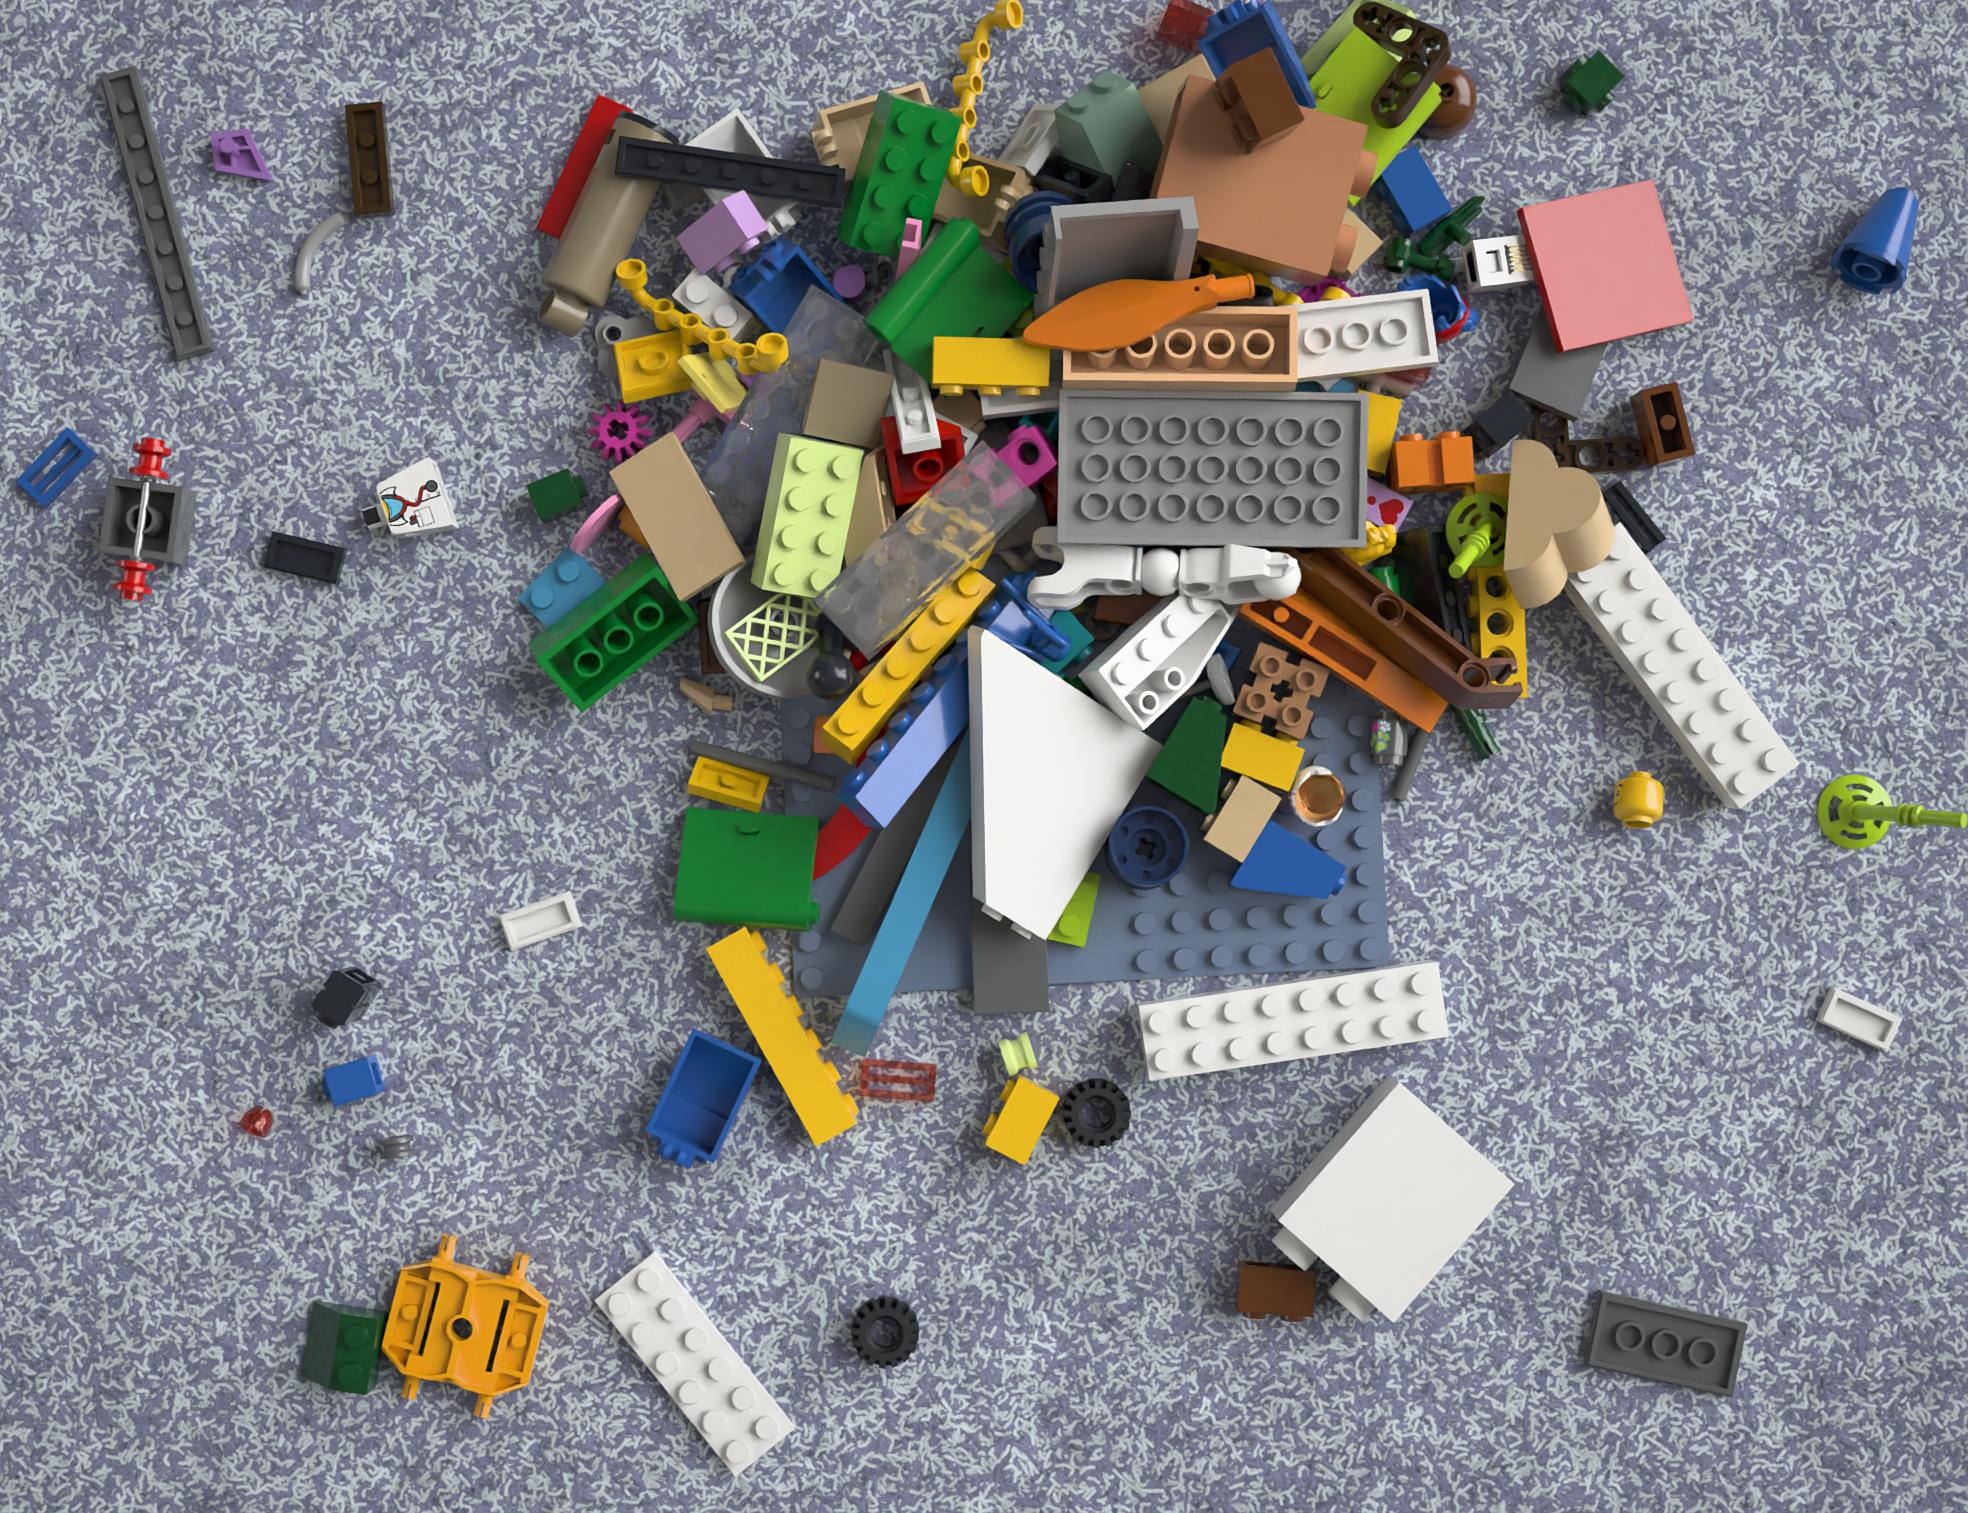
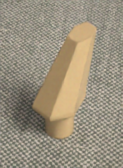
(705, 696)

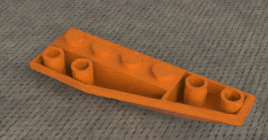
(1330, 642)

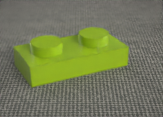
(1076, 917)

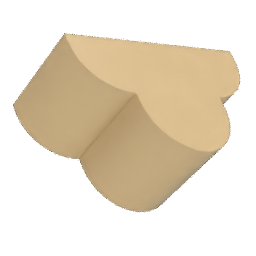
(1552, 524)

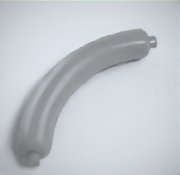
(310, 247)

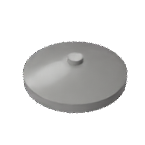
(732, 602)

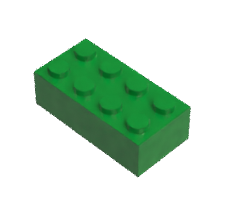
(897, 173)
(613, 632)

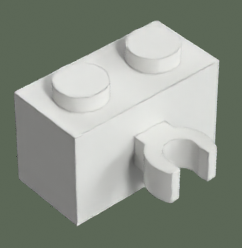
(715, 304)

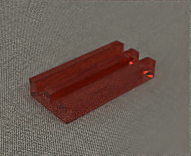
(896, 1094)

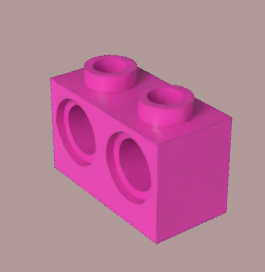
(1014, 455)

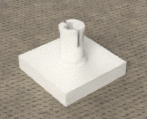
(1034, 140)

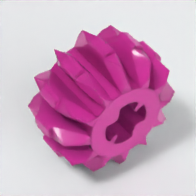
(626, 419)

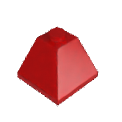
(919, 471)

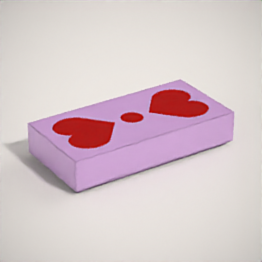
(1385, 505)

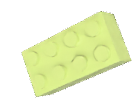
(806, 515)

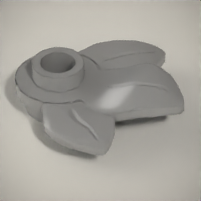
(630, 329)

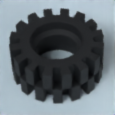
(1113, 1129)
(877, 1353)

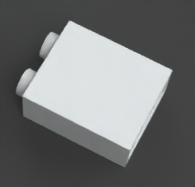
(1387, 1202)

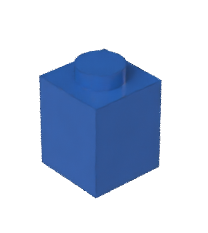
(353, 1080)

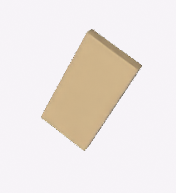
(677, 517)

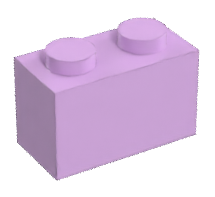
(722, 233)

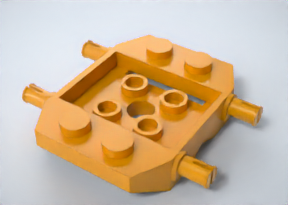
(479, 1299)

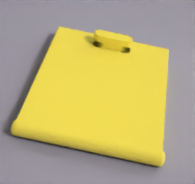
(715, 381)

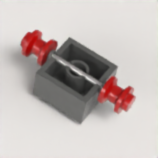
(146, 520)

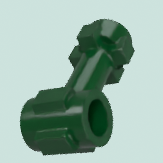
(1400, 255)

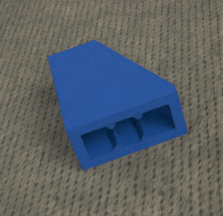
(1288, 866)

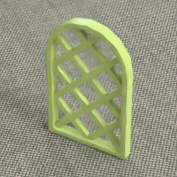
(743, 654)

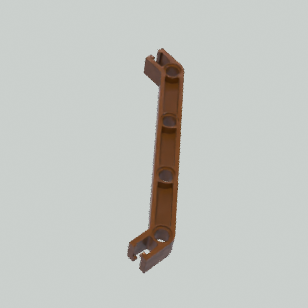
(1404, 632)

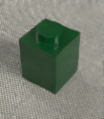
(558, 495)

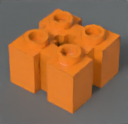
(1432, 465)

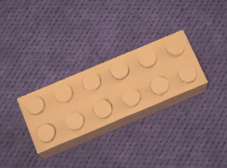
(1202, 352)

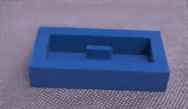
(67, 478)

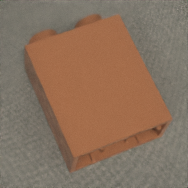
(1272, 207)

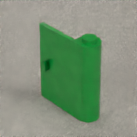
(947, 294)
(747, 876)

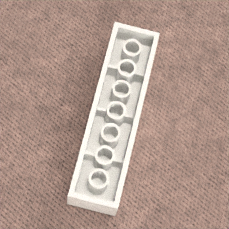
(1680, 674)
(1292, 1019)

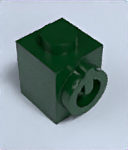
(1590, 83)

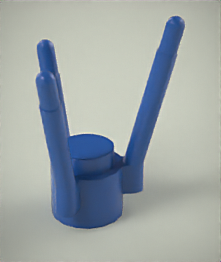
(1047, 639)

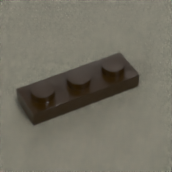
(369, 160)

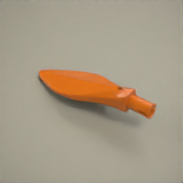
(1130, 311)

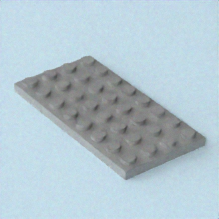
(1212, 468)

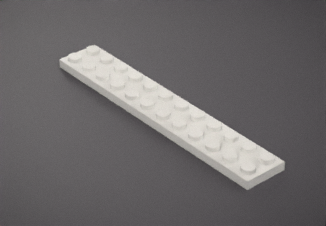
(1332, 342)

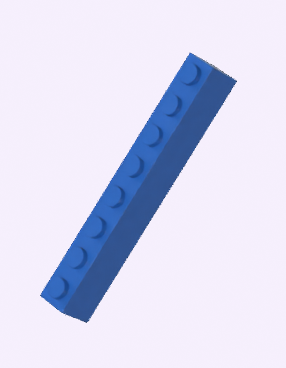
(932, 718)

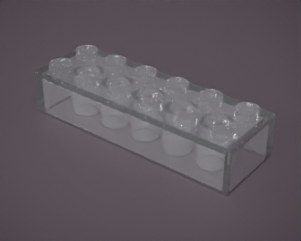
(925, 550)

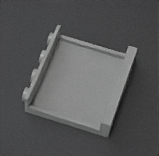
(1114, 243)

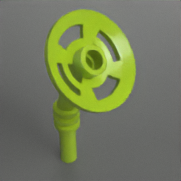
(1476, 548)
(1866, 812)

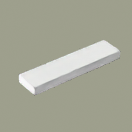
(911, 406)

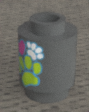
(1388, 739)

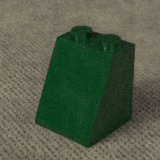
(1192, 756)

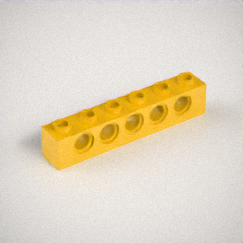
(1481, 605)

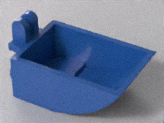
(1247, 29)
(777, 284)
(701, 1100)

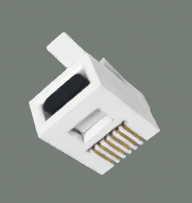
(1495, 263)

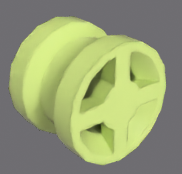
(1018, 1054)

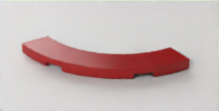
(841, 834)

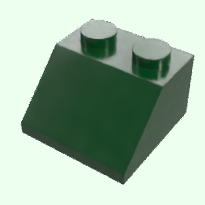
(344, 1347)

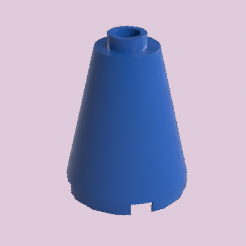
(1880, 244)

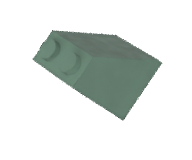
(1107, 127)

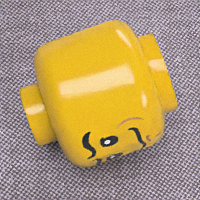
(1638, 800)

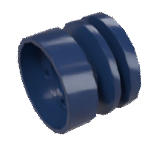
(1024, 233)
(1152, 827)

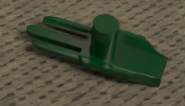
(1451, 228)

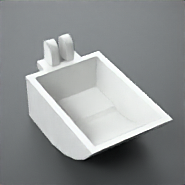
(736, 135)

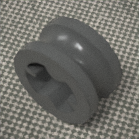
(396, 1147)

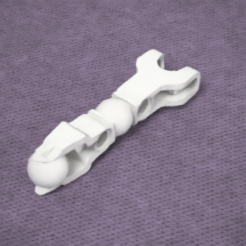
(1226, 574)

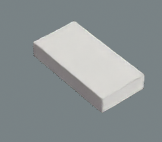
(540, 921)
(1858, 1019)

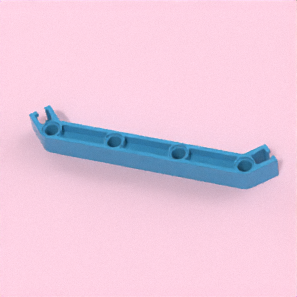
(908, 908)

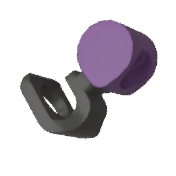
(853, 281)

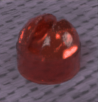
(257, 1122)

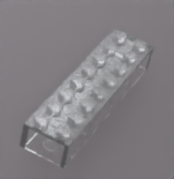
(777, 402)

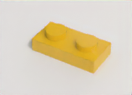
(728, 784)

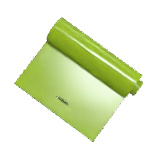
(1356, 74)

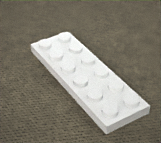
(695, 1363)

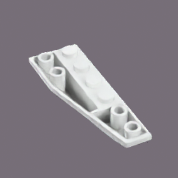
(1158, 657)

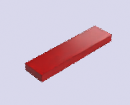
(579, 166)

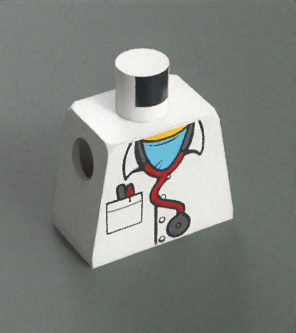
(413, 503)

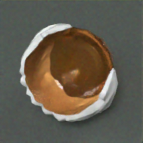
(1316, 796)

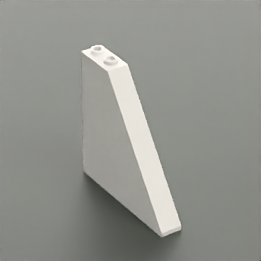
(1043, 783)

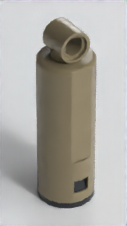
(598, 231)

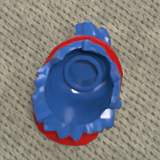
(1448, 306)

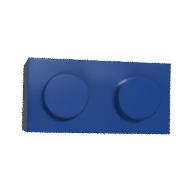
(1411, 193)

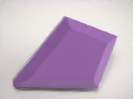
(238, 155)

